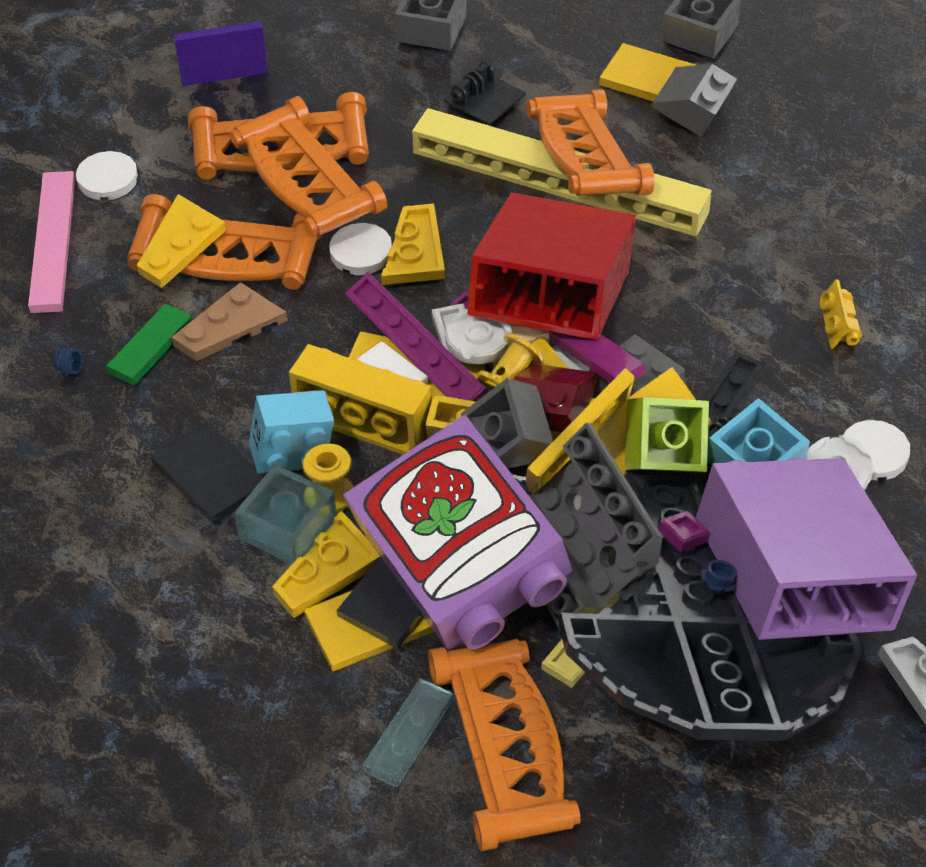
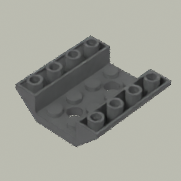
(606, 520)

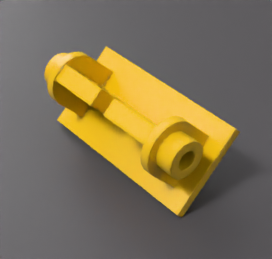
(839, 316)

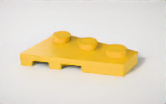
(178, 241)
(416, 248)

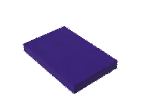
(221, 53)

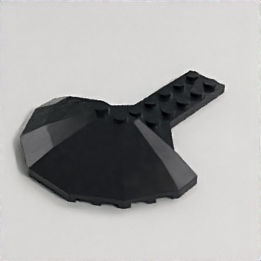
(693, 653)

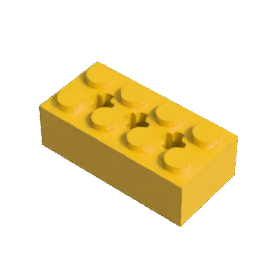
(366, 399)

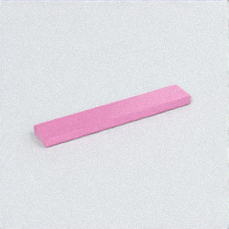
(52, 242)

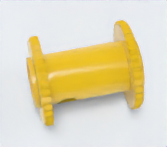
(513, 362)
(333, 467)

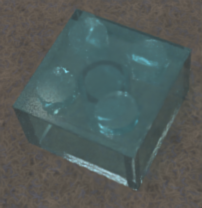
(285, 514)

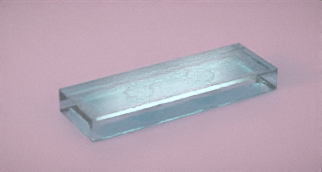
(407, 732)

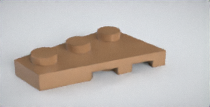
(229, 318)

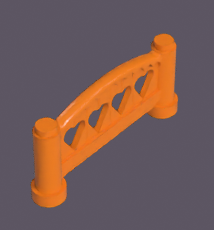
(587, 113)
(288, 125)
(213, 137)
(291, 244)
(508, 812)

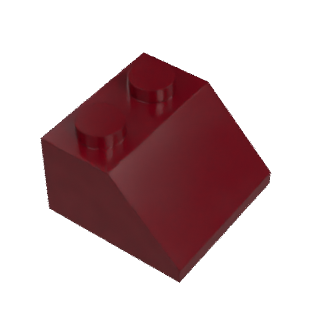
(562, 392)

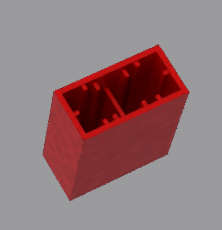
(551, 265)

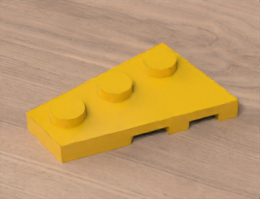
(330, 565)

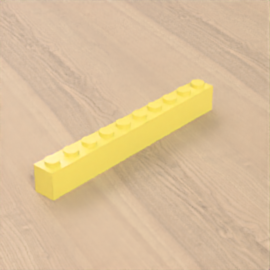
(527, 163)

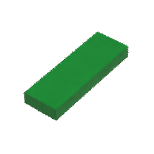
(148, 345)

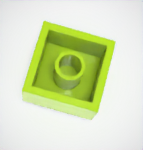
(666, 435)

